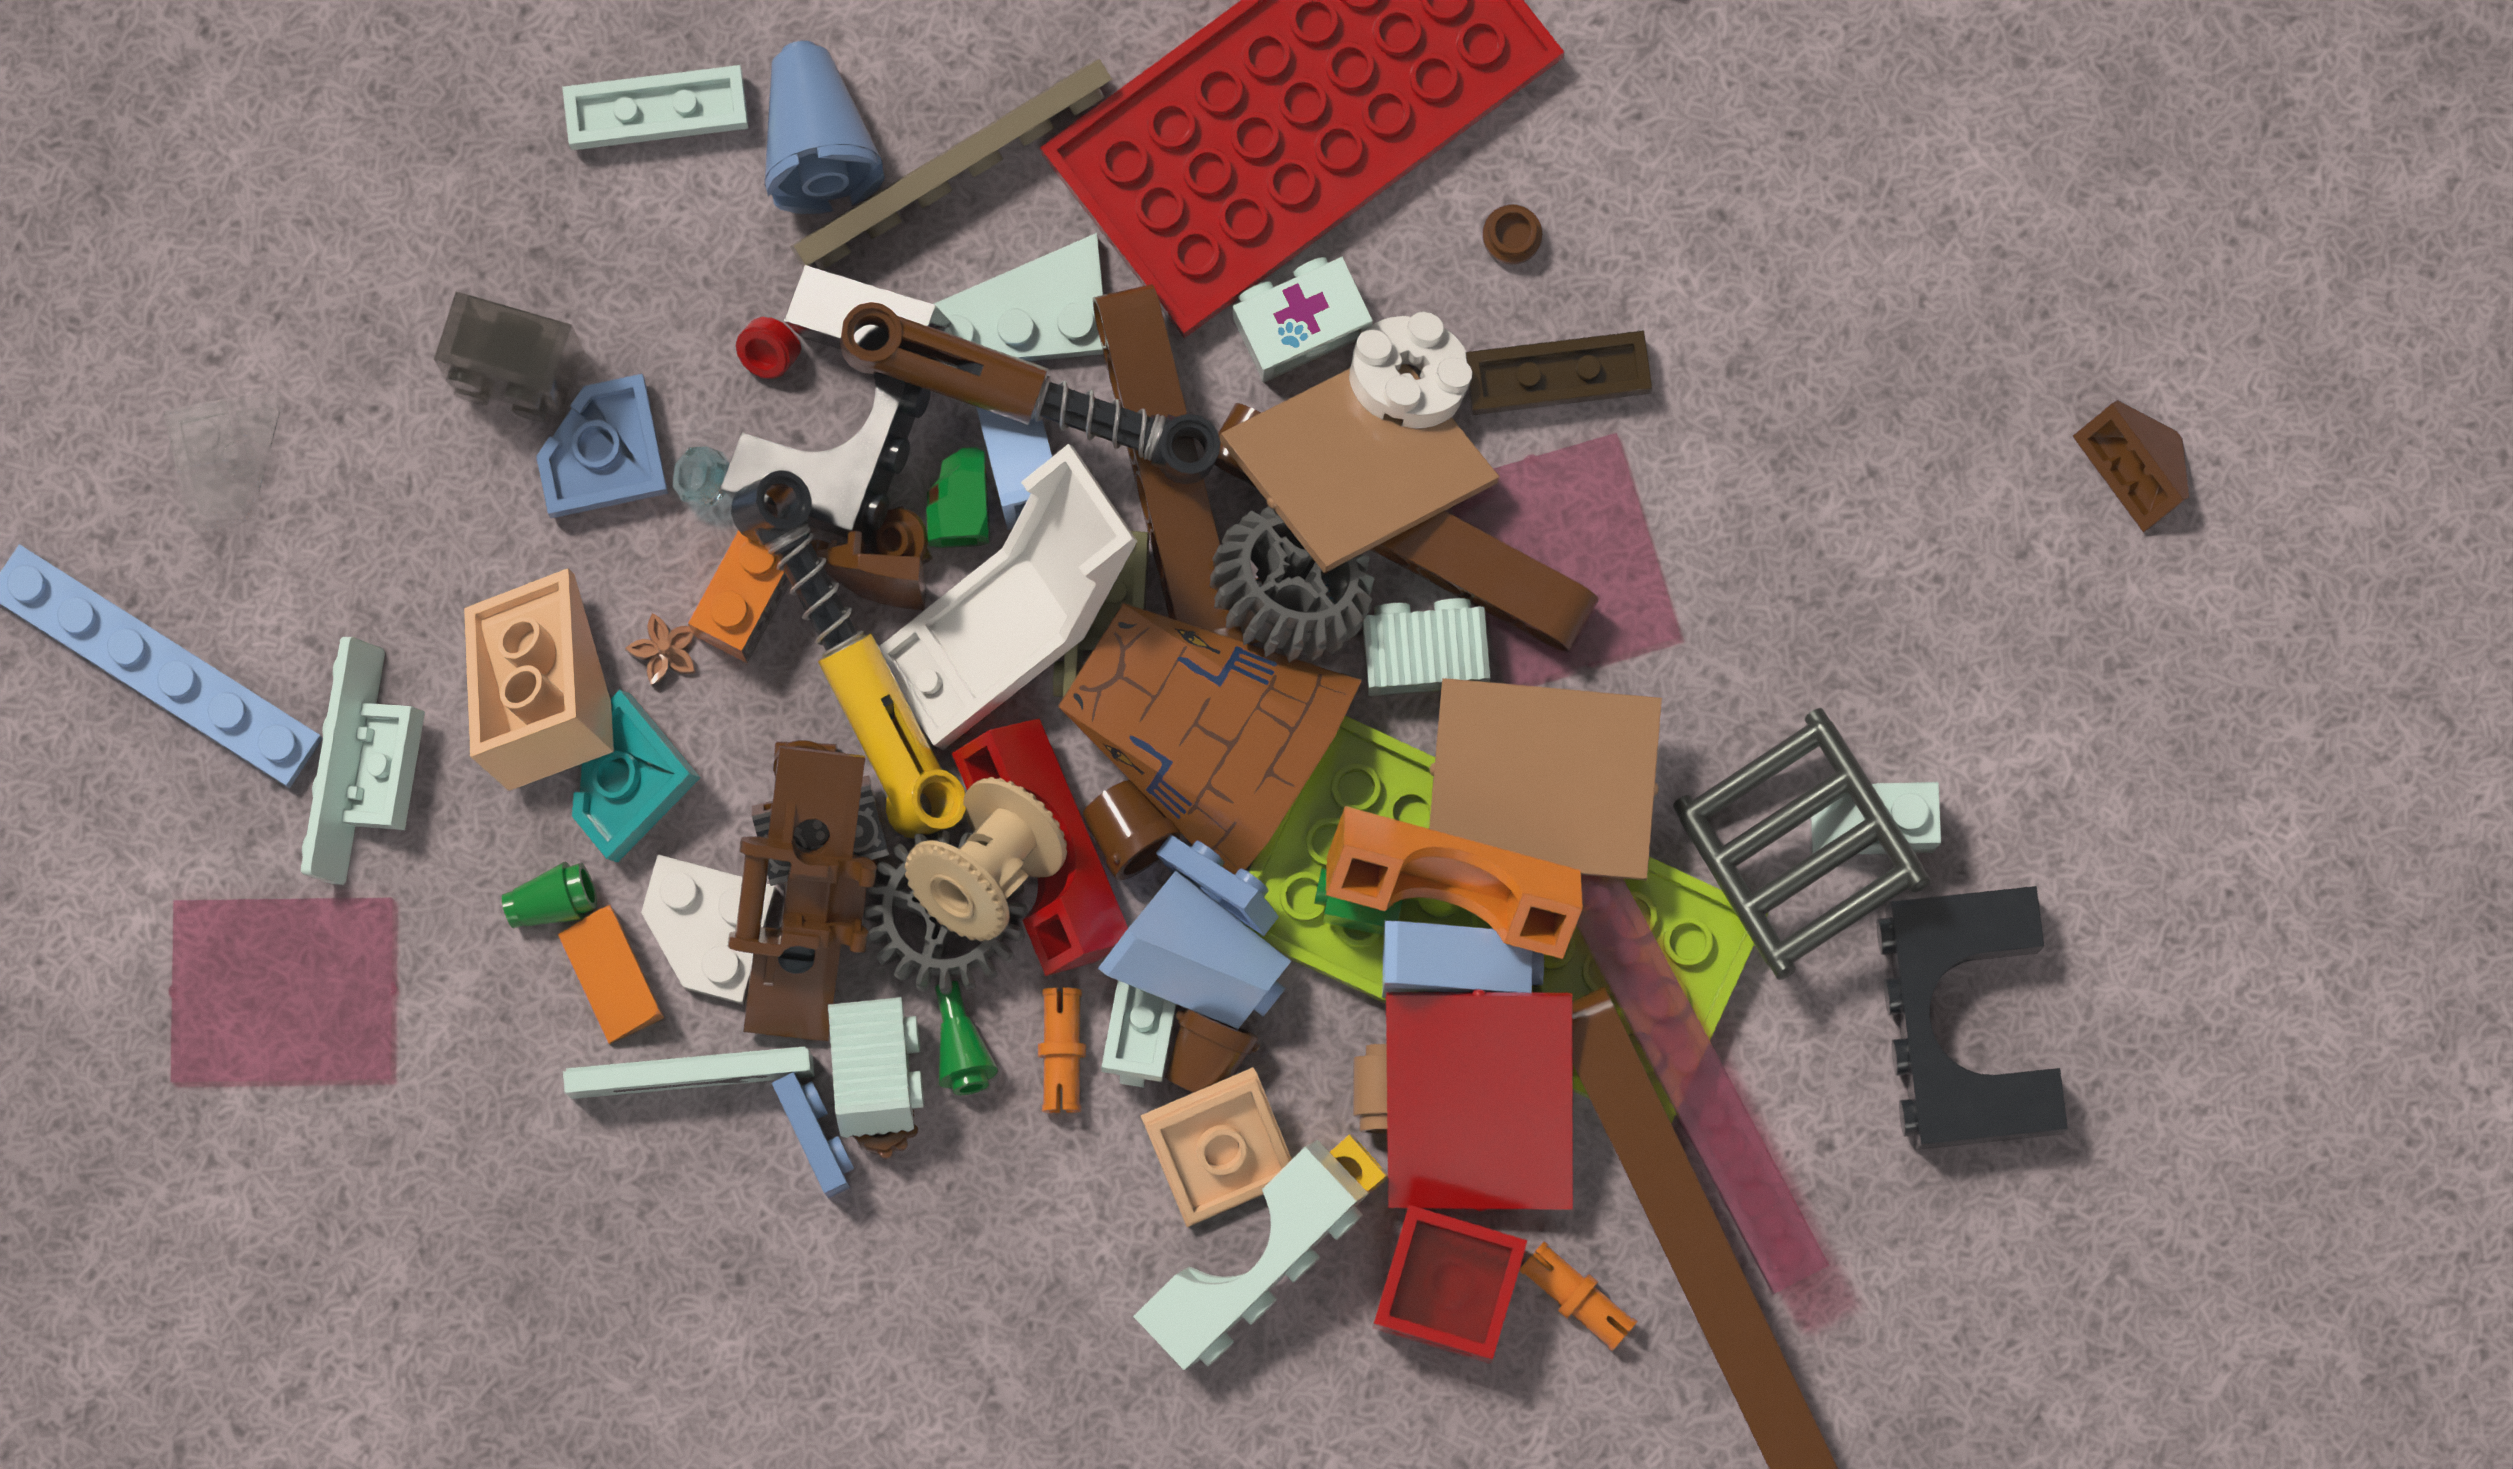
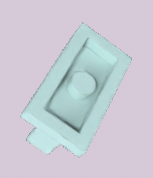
(1138, 1036)

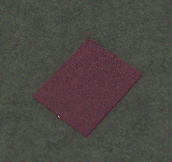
(1584, 521)
(282, 990)

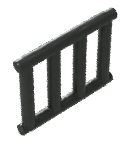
(1877, 826)

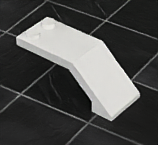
(1015, 607)

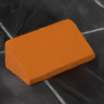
(610, 975)

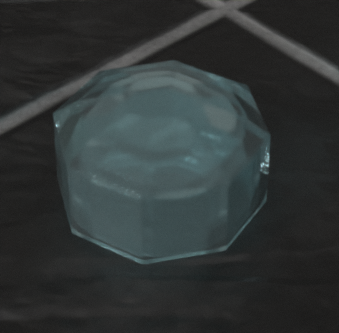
(700, 476)

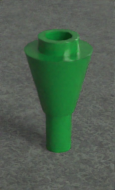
(964, 1058)

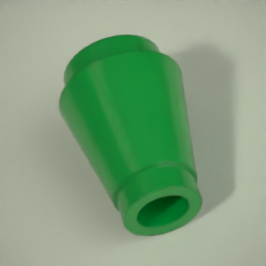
(551, 897)

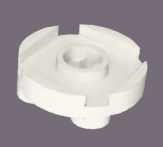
(1415, 342)

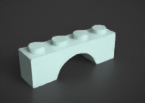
(1304, 1204)

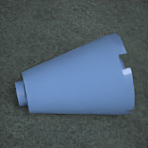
(815, 135)

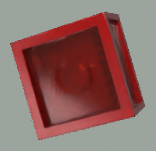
(1450, 1284)

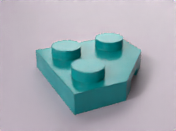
(633, 785)

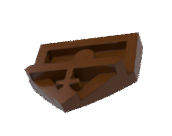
(875, 577)

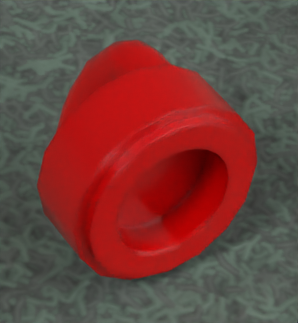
(767, 347)

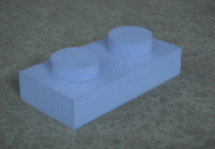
(1237, 893)
(803, 1110)

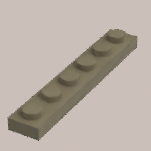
(930, 180)

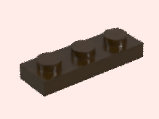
(1559, 372)

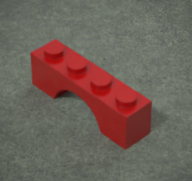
(1075, 908)

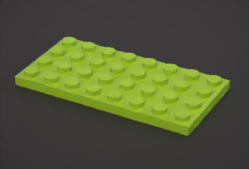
(1393, 780)

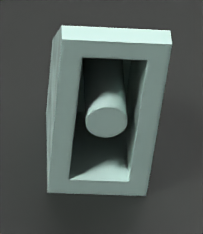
(1911, 805)

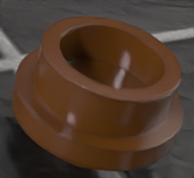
(1512, 234)

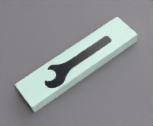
(687, 1072)

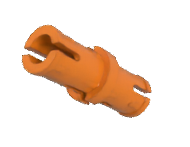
(1061, 1050)
(1578, 1296)

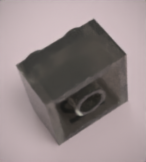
(509, 357)

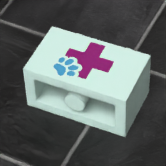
(1301, 317)

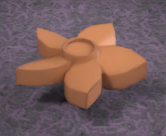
(663, 649)

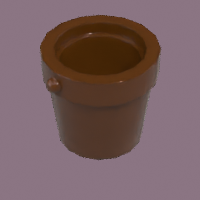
(1127, 829)
(1207, 1051)

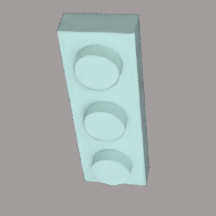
(655, 107)

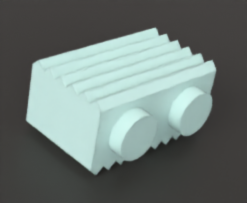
(1420, 648)
(872, 1067)

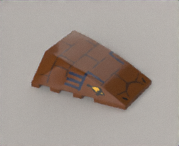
(1207, 725)

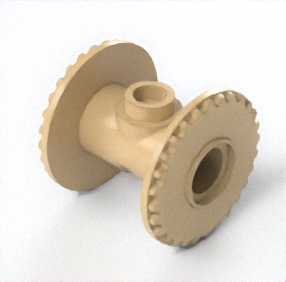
(1009, 842)

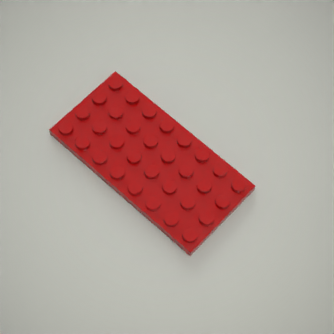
(1284, 130)

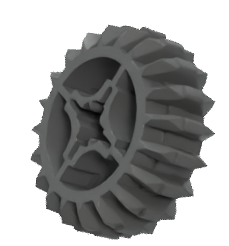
(1292, 603)
(929, 962)

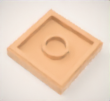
(1217, 1146)

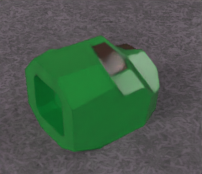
(959, 502)

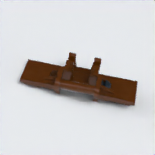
(824, 895)

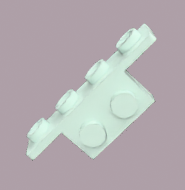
(362, 764)

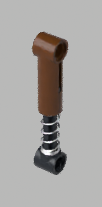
(1020, 390)

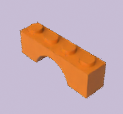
(1518, 895)

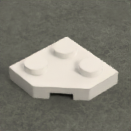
(691, 918)

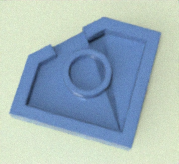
(603, 450)

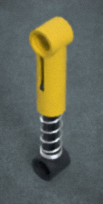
(852, 662)

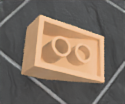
(535, 683)

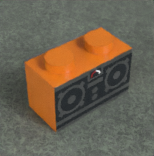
(740, 599)

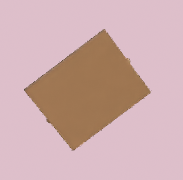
(1349, 476)
(1548, 773)

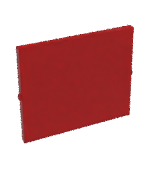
(1480, 1100)

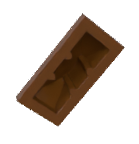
(2138, 461)

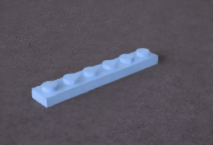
(156, 667)

